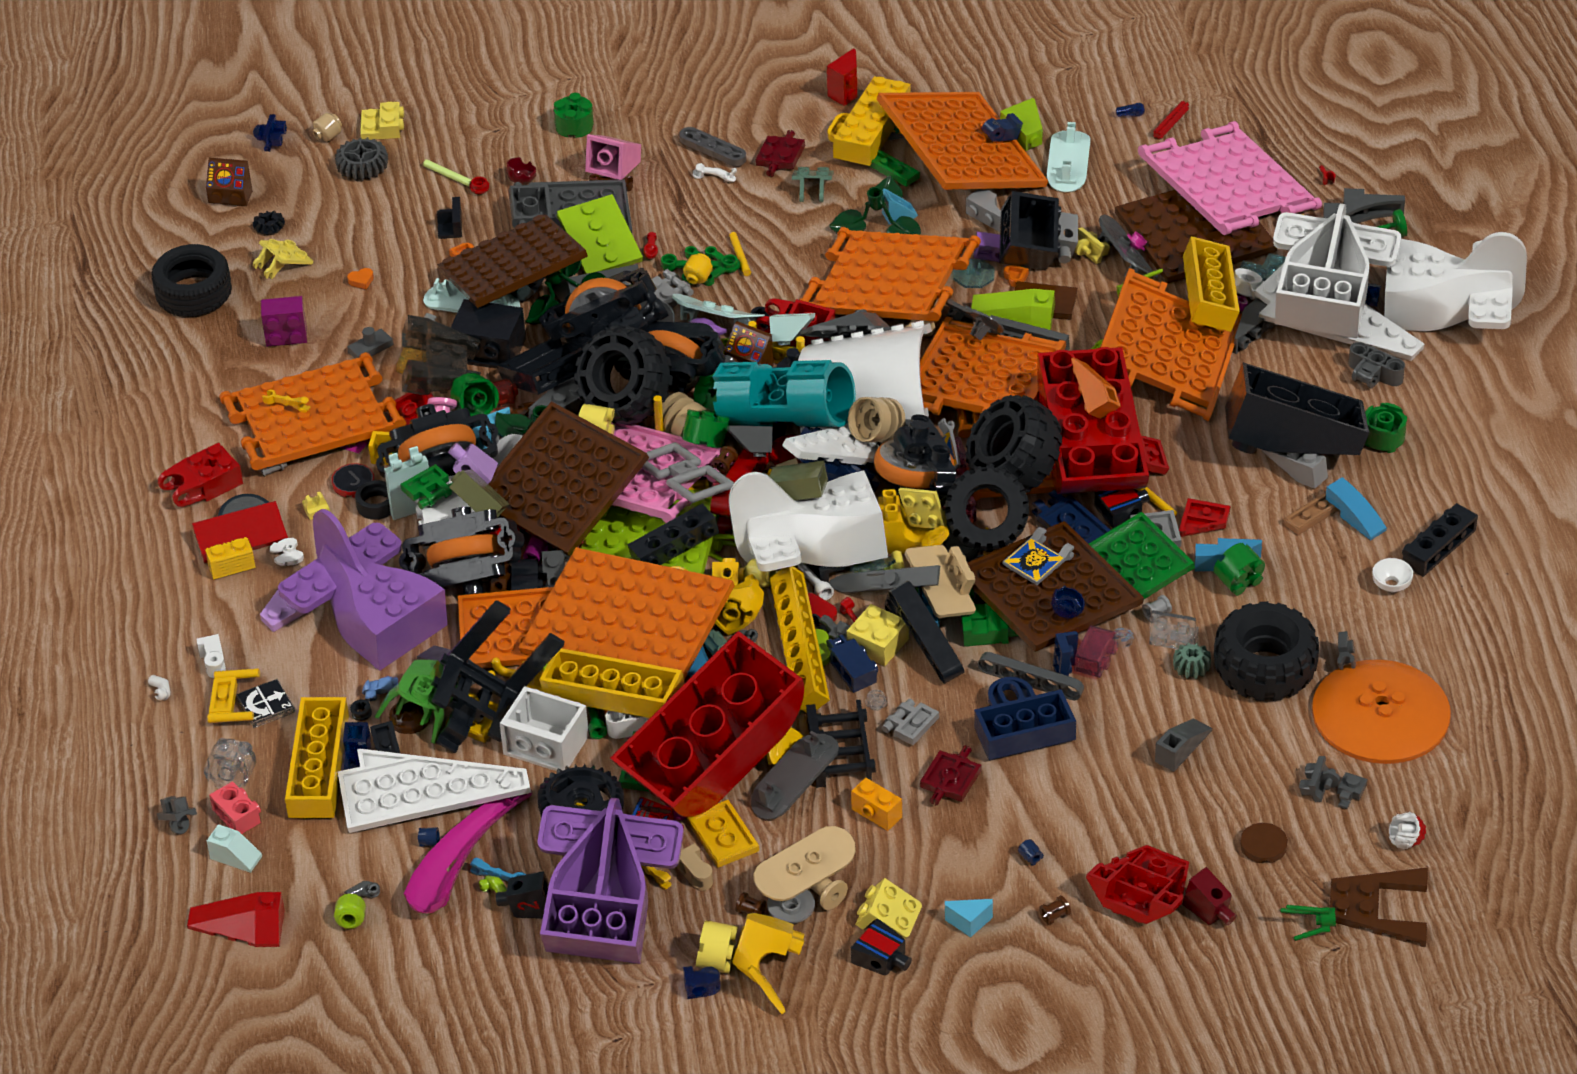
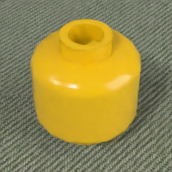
(697, 268)

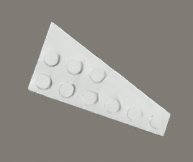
(831, 445)

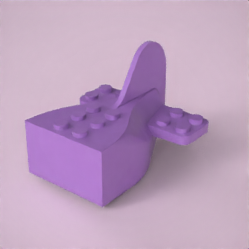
(374, 605)
(598, 888)

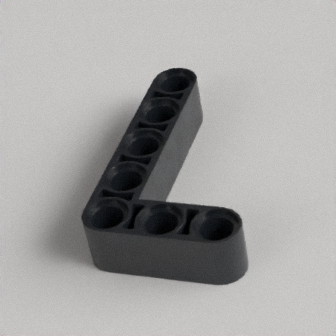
(906, 603)

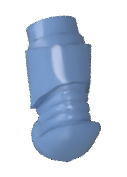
(380, 686)

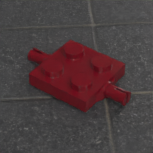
(780, 152)
(950, 775)

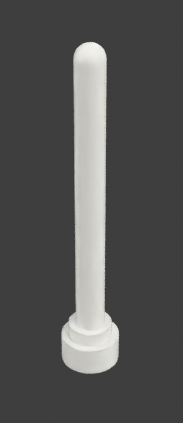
(821, 588)

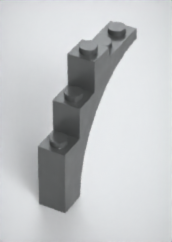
(1366, 206)

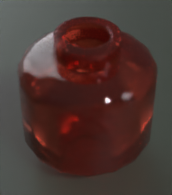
(507, 392)

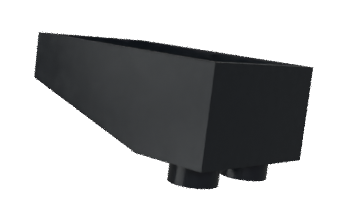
(1292, 416)

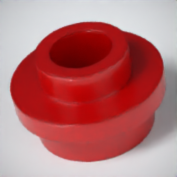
(479, 185)

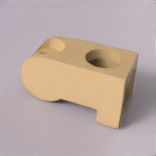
(694, 869)

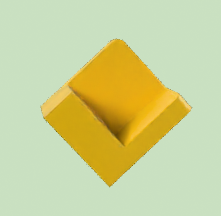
(376, 439)

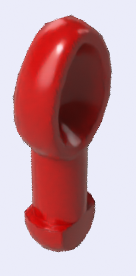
(650, 249)

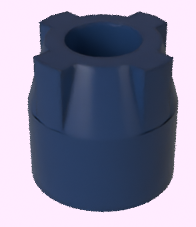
(428, 836)
(1030, 852)

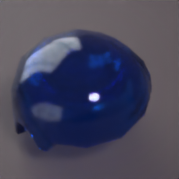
(1067, 602)

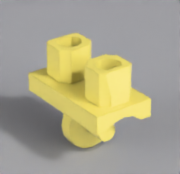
(1090, 246)

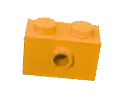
(876, 804)

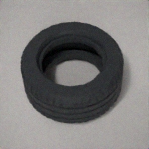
(195, 298)

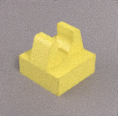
(314, 504)

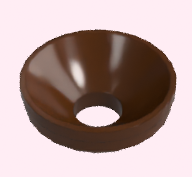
(408, 721)

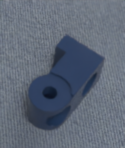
(1003, 129)

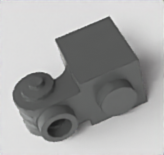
(553, 565)

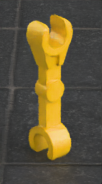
(298, 403)
(660, 877)

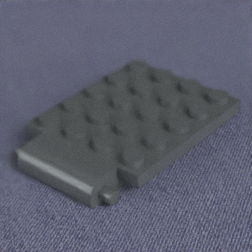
(550, 197)

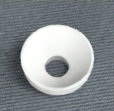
(1395, 570)

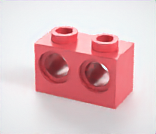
(235, 807)

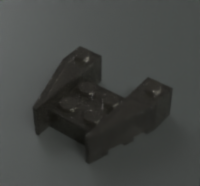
(443, 355)

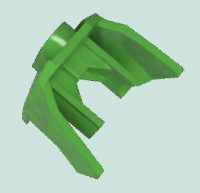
(417, 688)

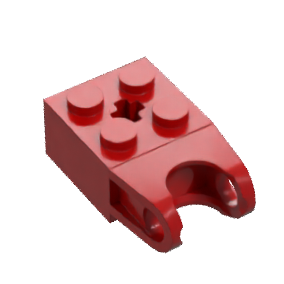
(822, 314)
(202, 476)

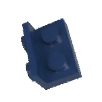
(1064, 652)

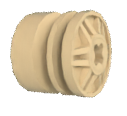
(675, 412)
(875, 419)

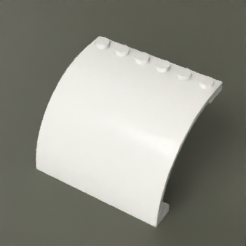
(880, 363)

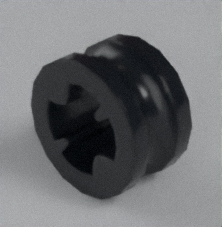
(361, 704)

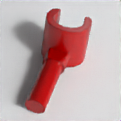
(1327, 175)
(846, 608)

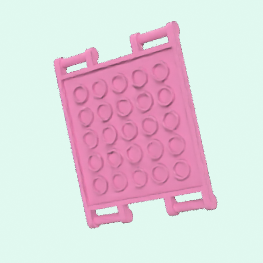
(1228, 178)
(645, 491)

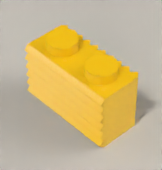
(230, 558)

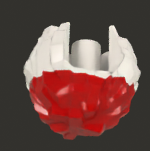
(1407, 830)

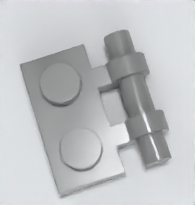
(665, 291)
(915, 724)

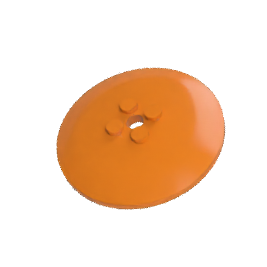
(1388, 733)

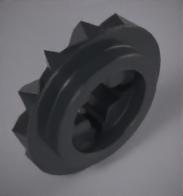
(271, 226)

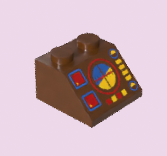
(228, 182)
(749, 345)

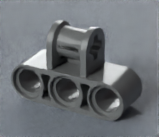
(1374, 366)

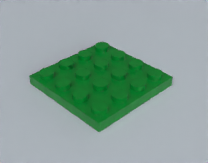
(1143, 555)

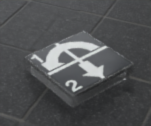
(266, 701)

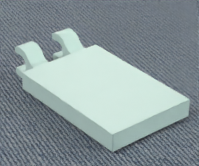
(396, 474)

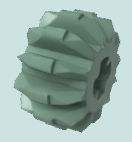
(1192, 660)

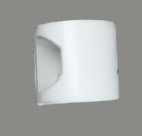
(211, 649)

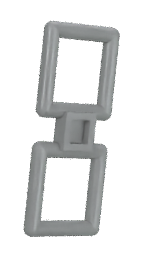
(686, 471)

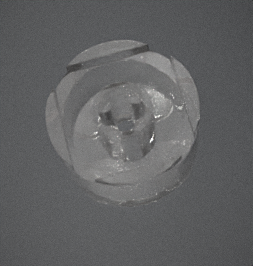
(230, 762)

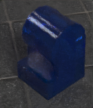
(702, 982)

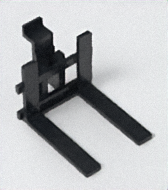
(467, 709)

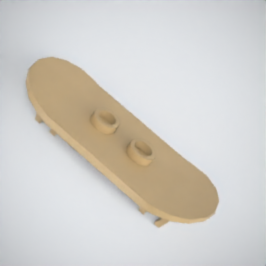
(805, 863)

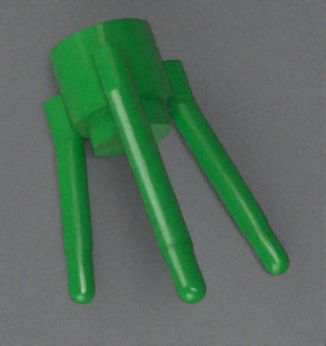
(1324, 917)

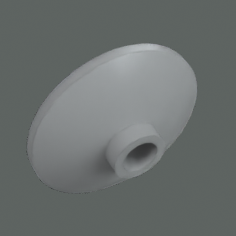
(792, 910)

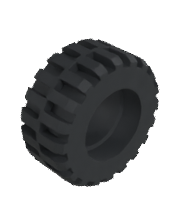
(979, 479)

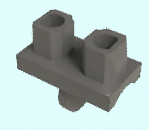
(1321, 779)
(175, 811)

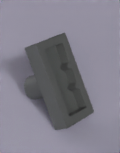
(372, 342)

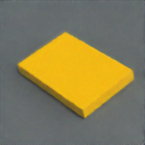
(723, 834)

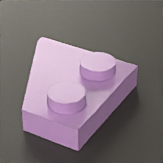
(278, 613)

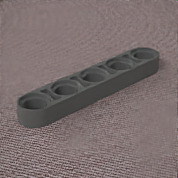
(1041, 675)

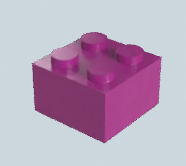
(284, 321)

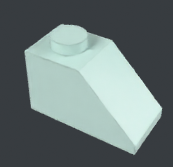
(788, 326)
(232, 849)

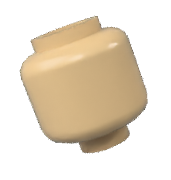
(327, 127)

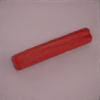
(1171, 119)

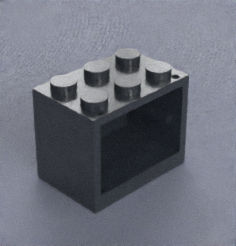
(1029, 230)
(498, 329)

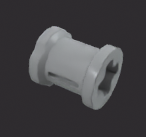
(1161, 604)

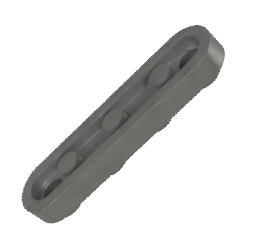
(713, 146)

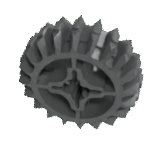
(361, 159)

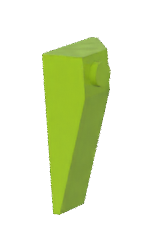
(1024, 306)

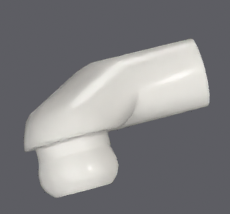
(163, 687)

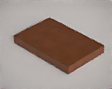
(1064, 297)

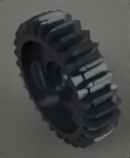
(579, 785)

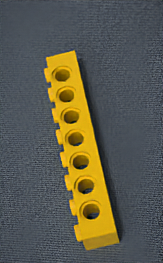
(799, 634)

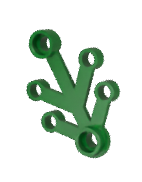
(727, 263)

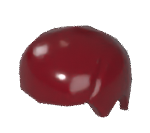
(519, 171)

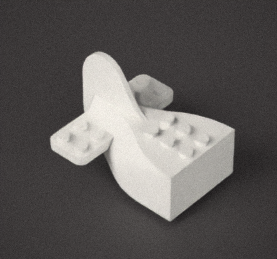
(1328, 270)
(1440, 290)
(823, 531)

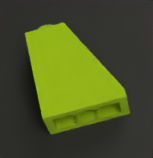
(1031, 130)

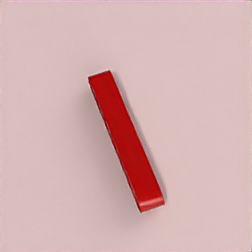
(744, 464)

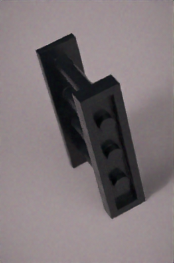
(815, 720)

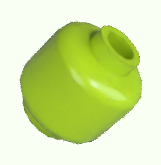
(349, 911)

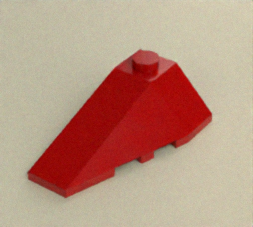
(248, 918)

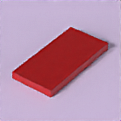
(258, 523)

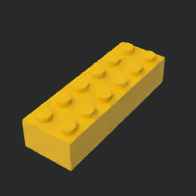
(867, 124)
(1210, 284)
(610, 682)
(316, 757)

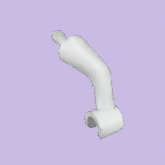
(700, 170)

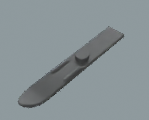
(886, 579)

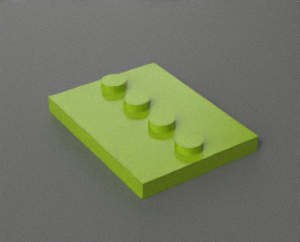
(602, 232)

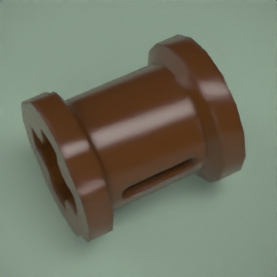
(725, 460)
(750, 905)
(1048, 913)

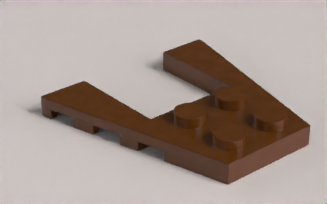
(1358, 902)

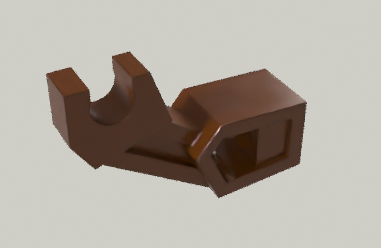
(502, 583)

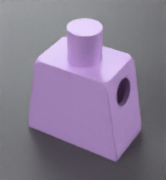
(473, 459)

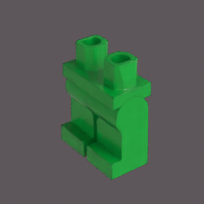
(985, 627)

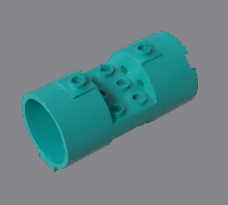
(807, 393)

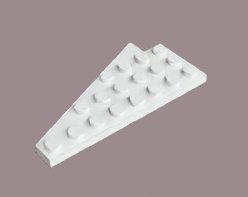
(1374, 327)
(408, 787)

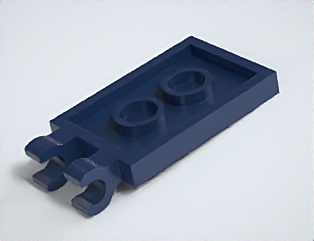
(1072, 513)

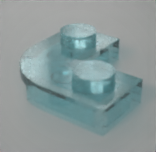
(1270, 265)

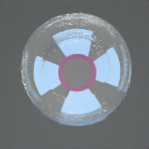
(1124, 637)

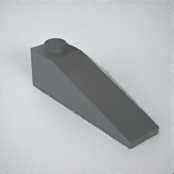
(845, 325)

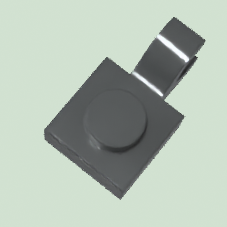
(833, 629)
(1345, 648)
(1350, 788)

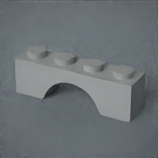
(983, 207)

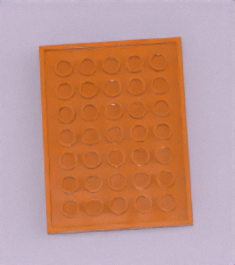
(951, 142)
(630, 610)

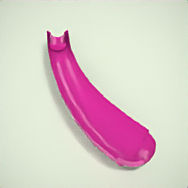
(430, 882)

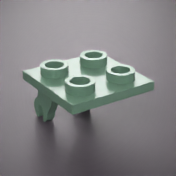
(821, 173)

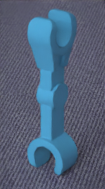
(480, 867)

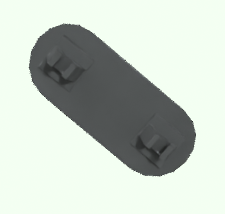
(1116, 235)
(982, 322)
(793, 775)

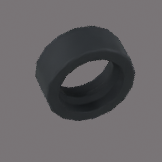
(368, 490)

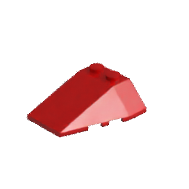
(1141, 885)

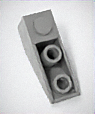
(1303, 467)

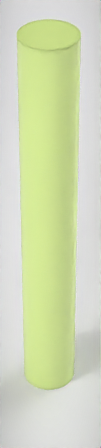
(446, 172)

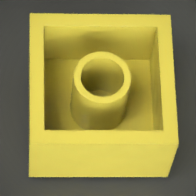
(879, 633)

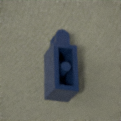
(852, 663)

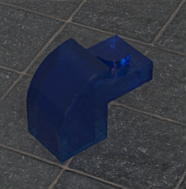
(355, 737)

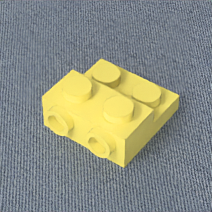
(382, 122)

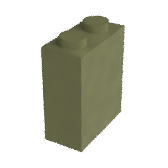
(802, 479)
(477, 492)

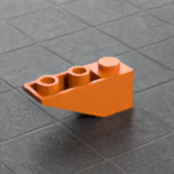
(1097, 393)

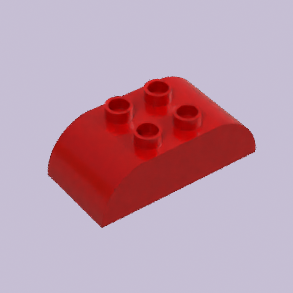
(714, 728)

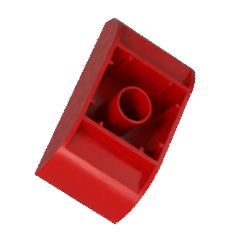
(1094, 451)

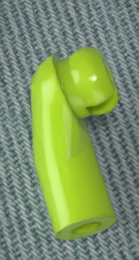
(492, 883)

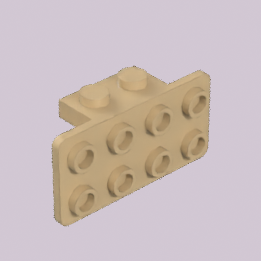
(955, 579)

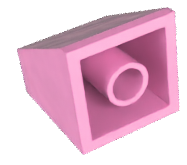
(611, 156)

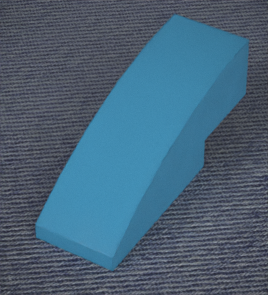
(1355, 508)
(1208, 554)

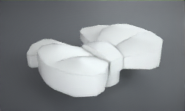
(290, 556)

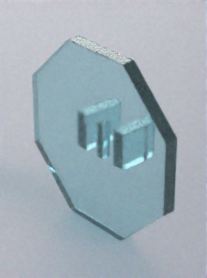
(977, 274)
(872, 565)

